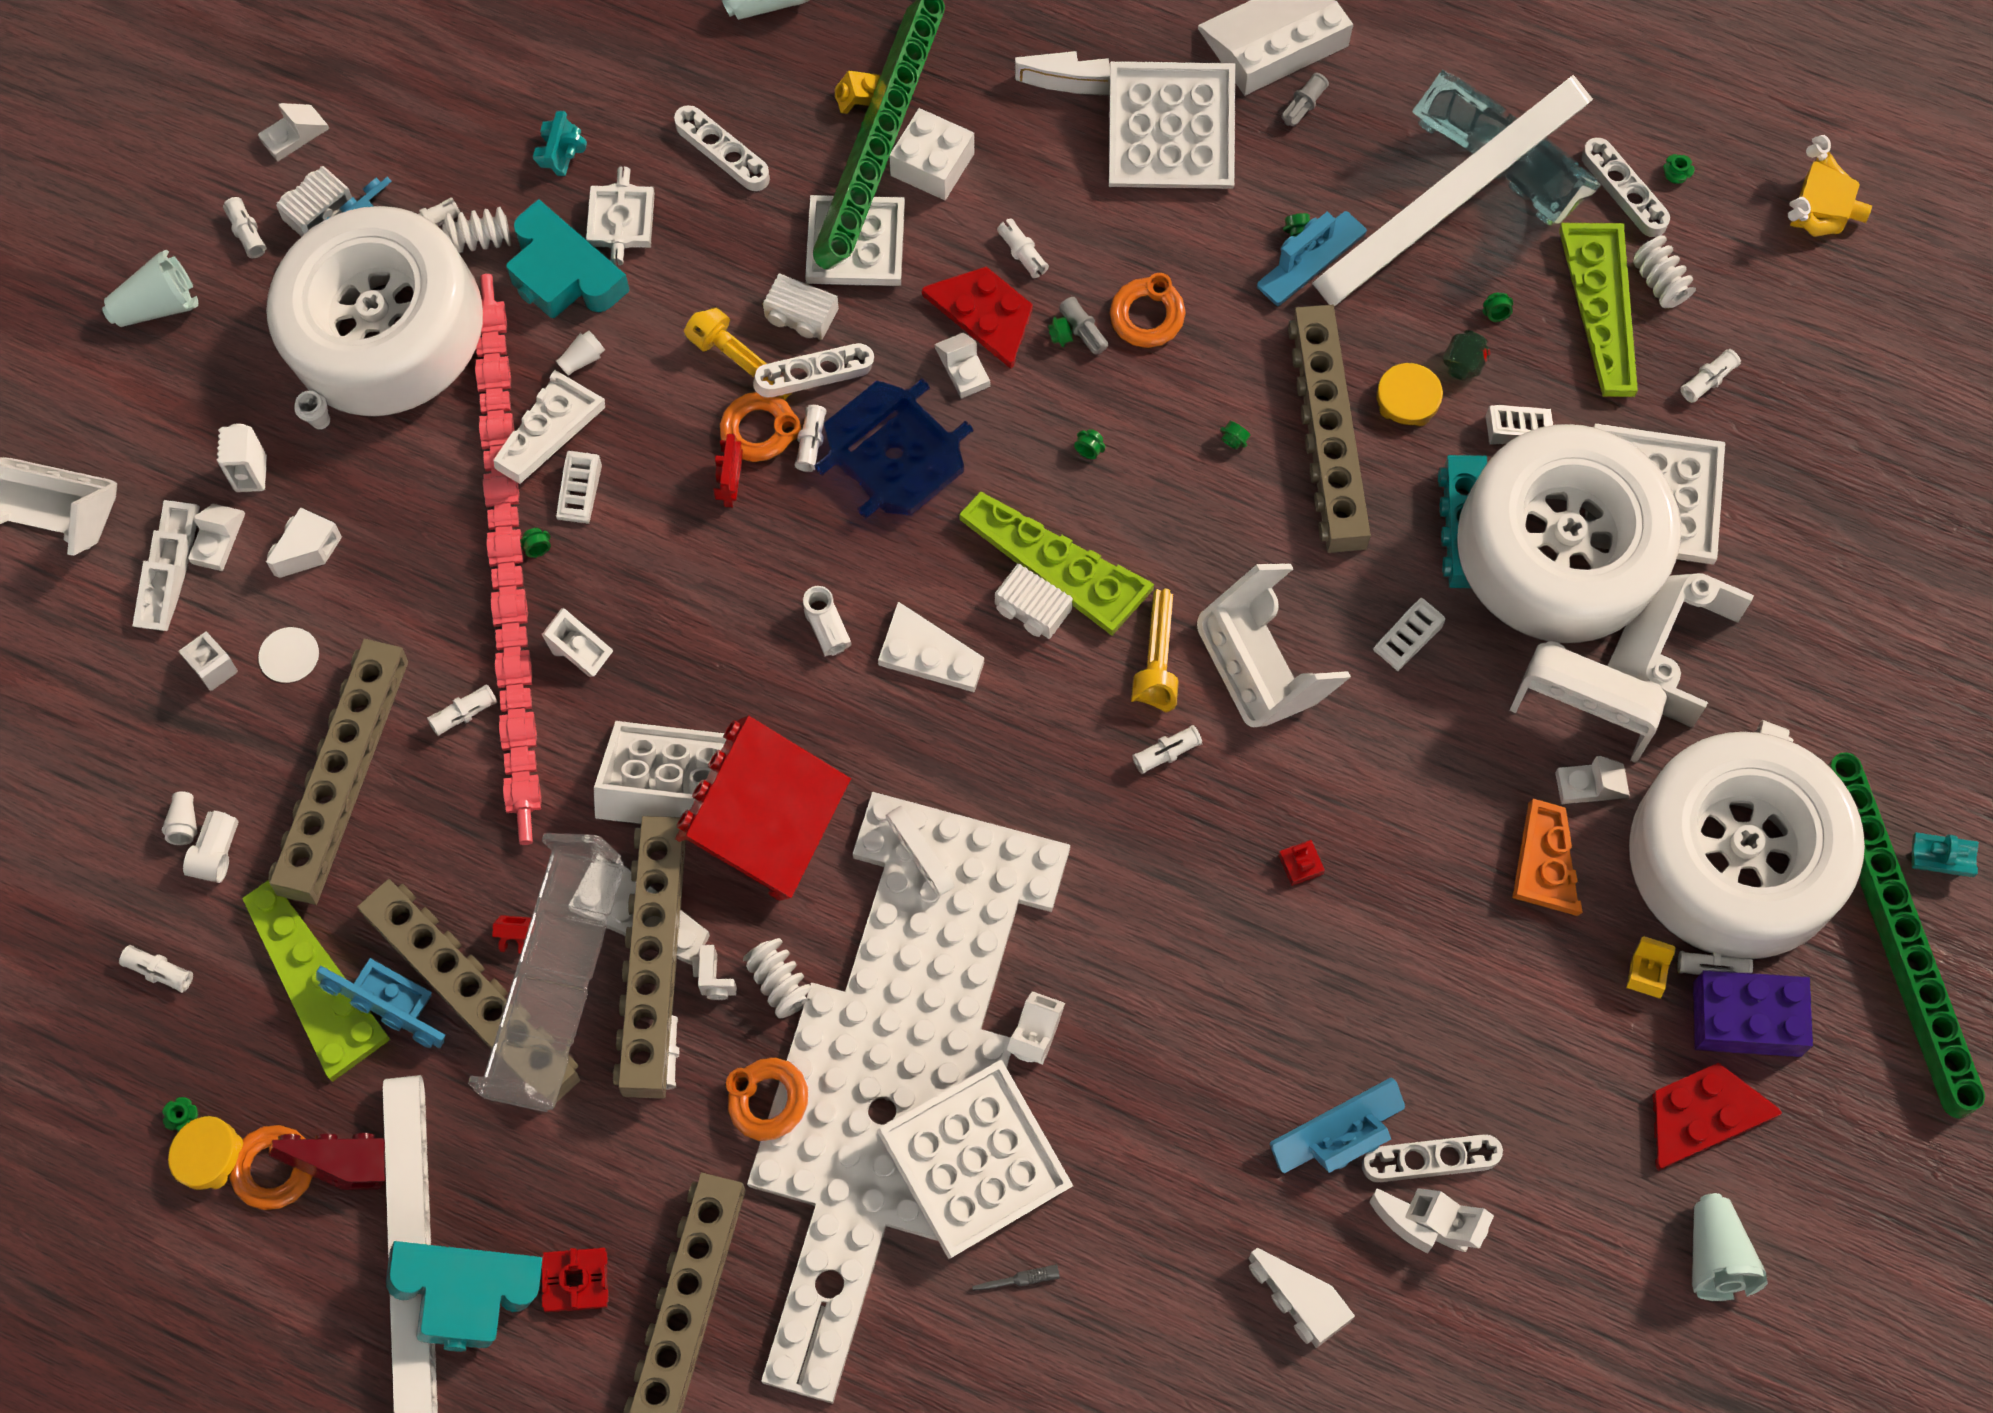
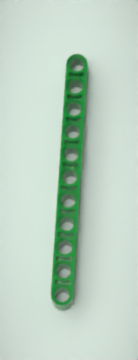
(877, 133)
(1913, 947)

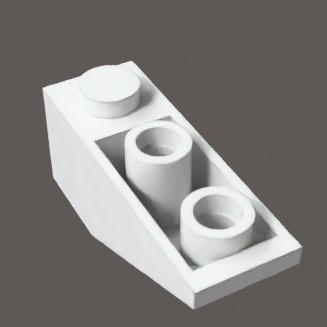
(1308, 1299)

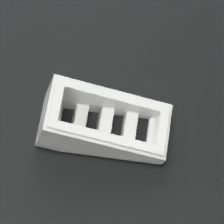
(1499, 413)
(578, 466)
(1421, 616)

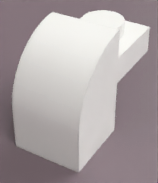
(1036, 1028)
(1455, 1224)

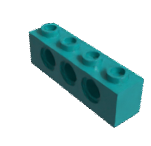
(1457, 473)

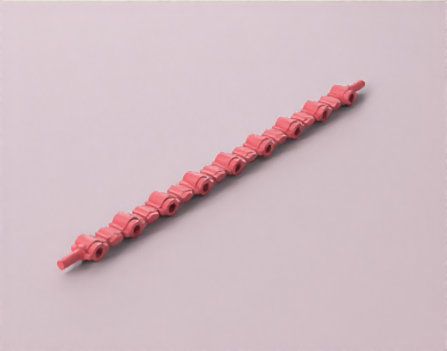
(504, 550)

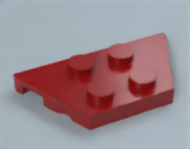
(984, 309)
(1705, 1112)

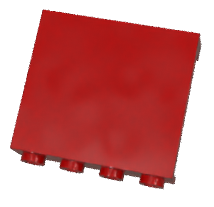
(763, 806)

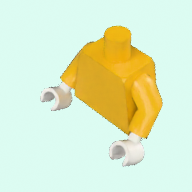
(1826, 195)

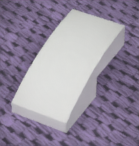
(1393, 1213)

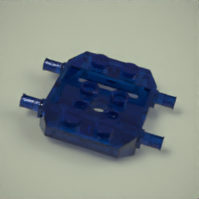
(929, 454)

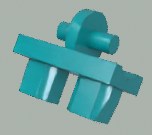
(562, 143)
(1944, 854)

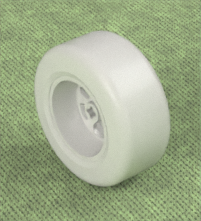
(343, 264)
(1588, 472)
(1777, 783)

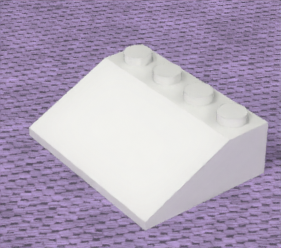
(1276, 38)
(652, 771)

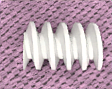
(477, 230)
(1662, 274)
(777, 978)

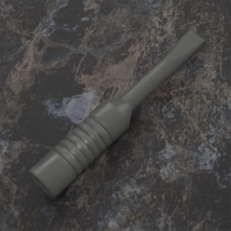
(1023, 1278)

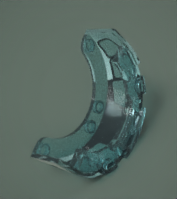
(1474, 119)

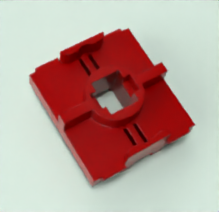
(728, 470)
(559, 1264)

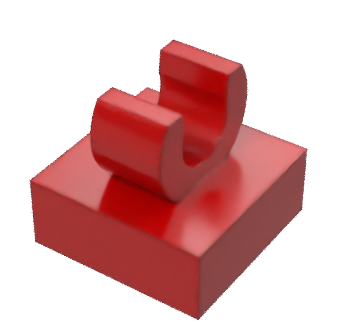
(1301, 862)
(511, 928)

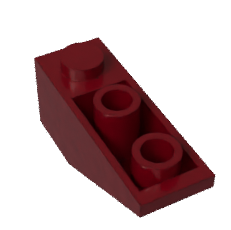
(340, 1162)

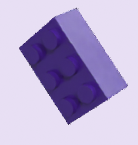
(1752, 1013)

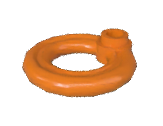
(1145, 287)
(783, 417)
(739, 1100)
(249, 1190)

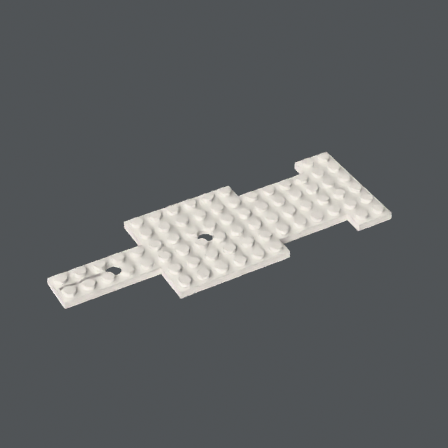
(898, 1035)

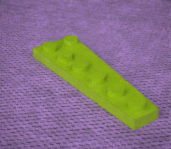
(1601, 287)
(1097, 587)
(334, 1027)

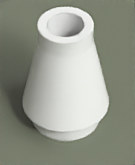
(580, 353)
(312, 409)
(180, 820)

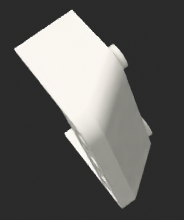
(56, 501)
(1644, 637)
(1249, 657)
(1595, 690)

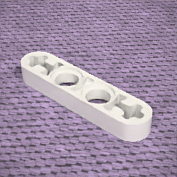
(720, 149)
(1630, 184)
(815, 374)
(1432, 1162)

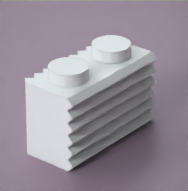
(313, 201)
(800, 307)
(242, 458)
(1033, 602)

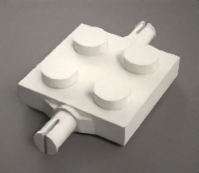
(620, 216)

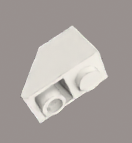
(304, 545)

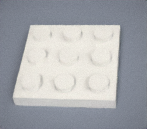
(877, 250)

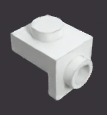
(706, 969)

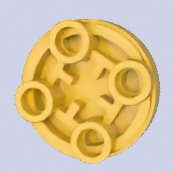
(1409, 394)
(204, 1153)

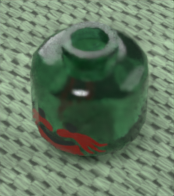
(1466, 355)

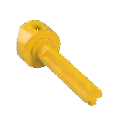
(713, 332)
(1155, 684)

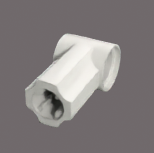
(826, 622)
(209, 857)

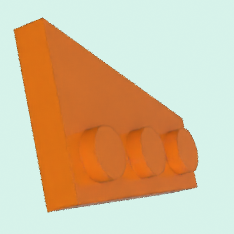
(1545, 861)

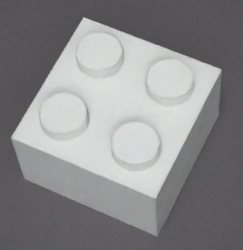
(932, 154)

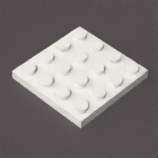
(1172, 125)
(1695, 477)
(974, 1158)

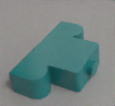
(561, 265)
(461, 1290)

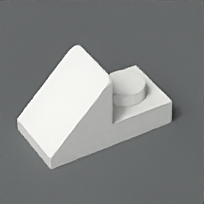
(297, 128)
(963, 364)
(216, 536)
(576, 642)
(208, 661)
(1593, 782)

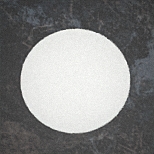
(288, 654)

